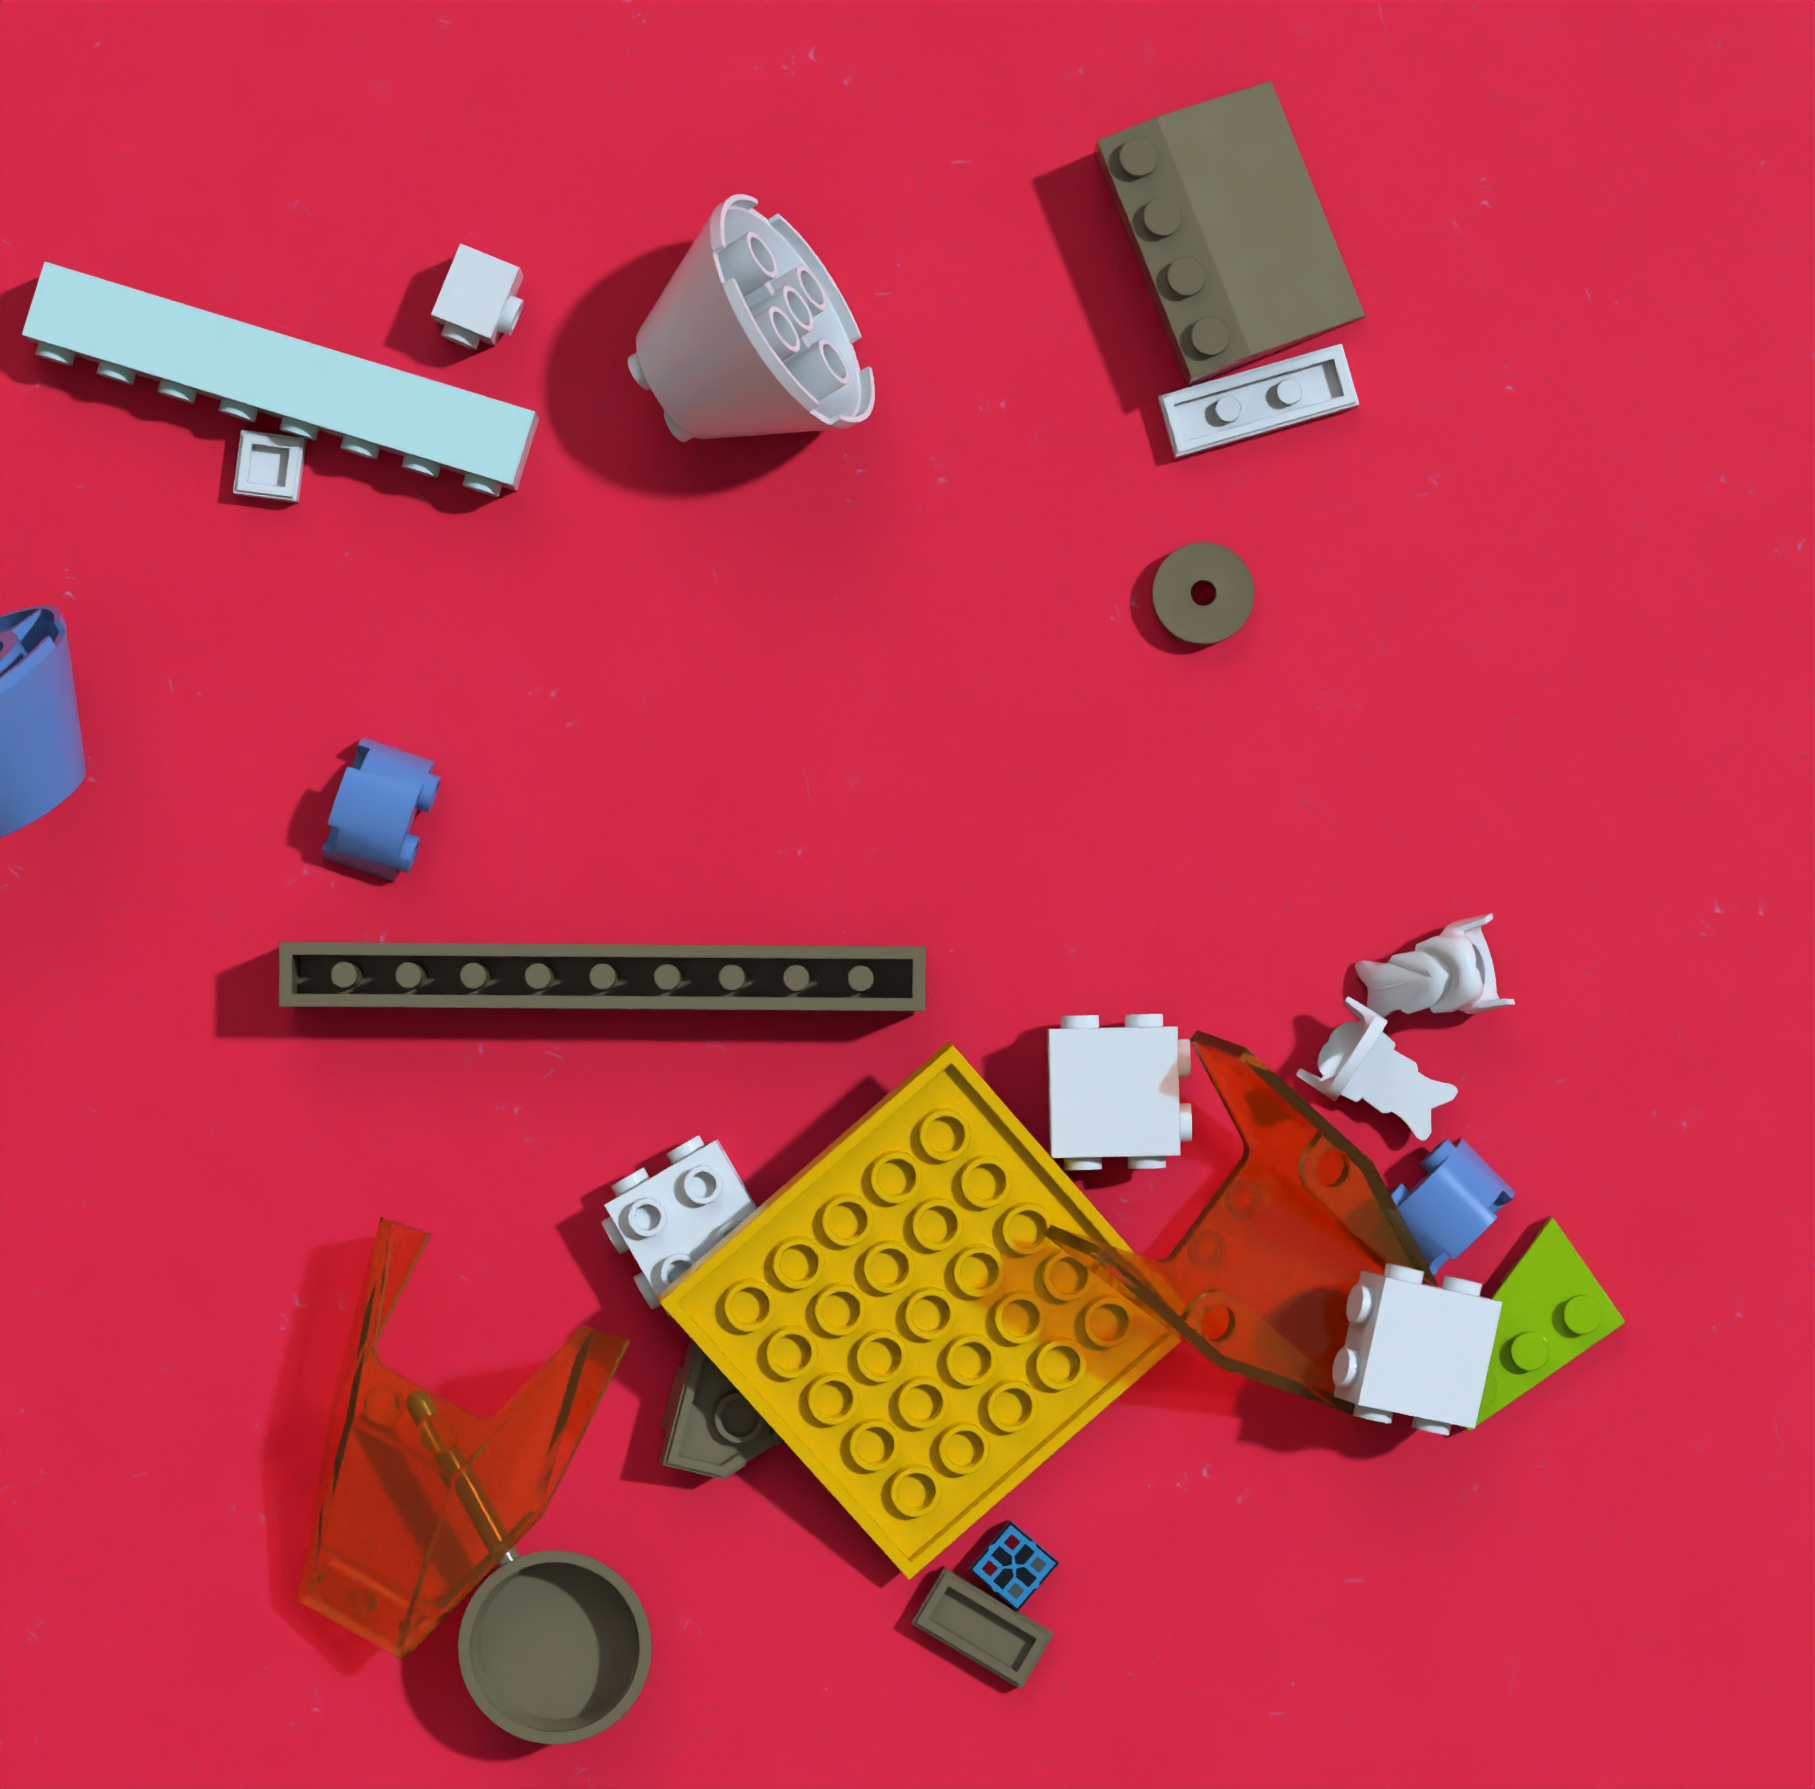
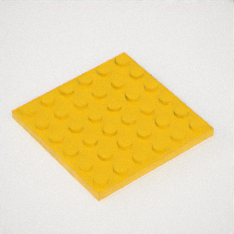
(915, 1313)

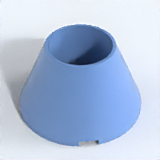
(38, 717)

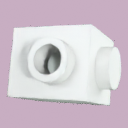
(478, 298)

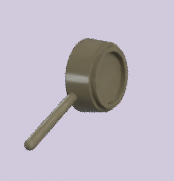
(554, 1646)

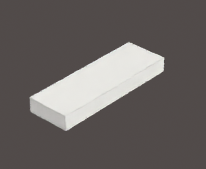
(1258, 401)

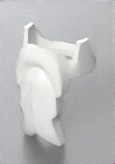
(1441, 974)
(1363, 1064)

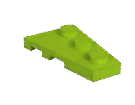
(1545, 1320)

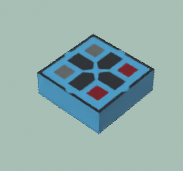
(1013, 1565)

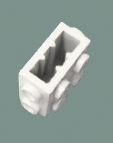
(1117, 1092)
(676, 1213)
(1416, 1349)

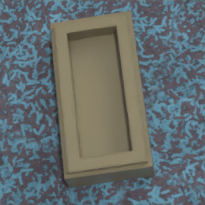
(982, 1627)

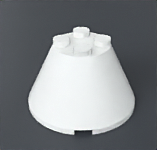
(752, 335)

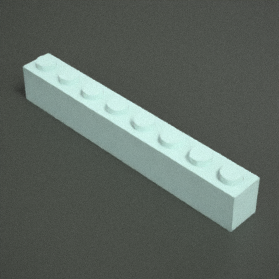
(281, 378)

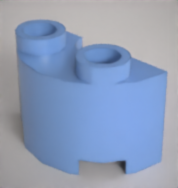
(378, 808)
(1451, 1201)

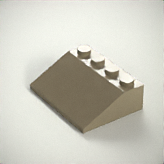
(1227, 231)

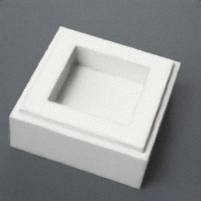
(269, 466)

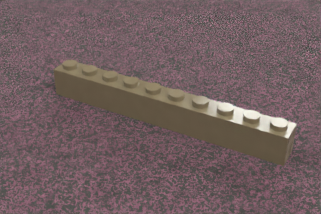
(602, 976)

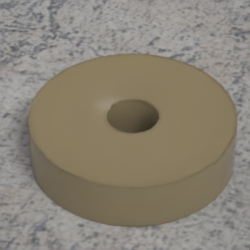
(1219, 569)

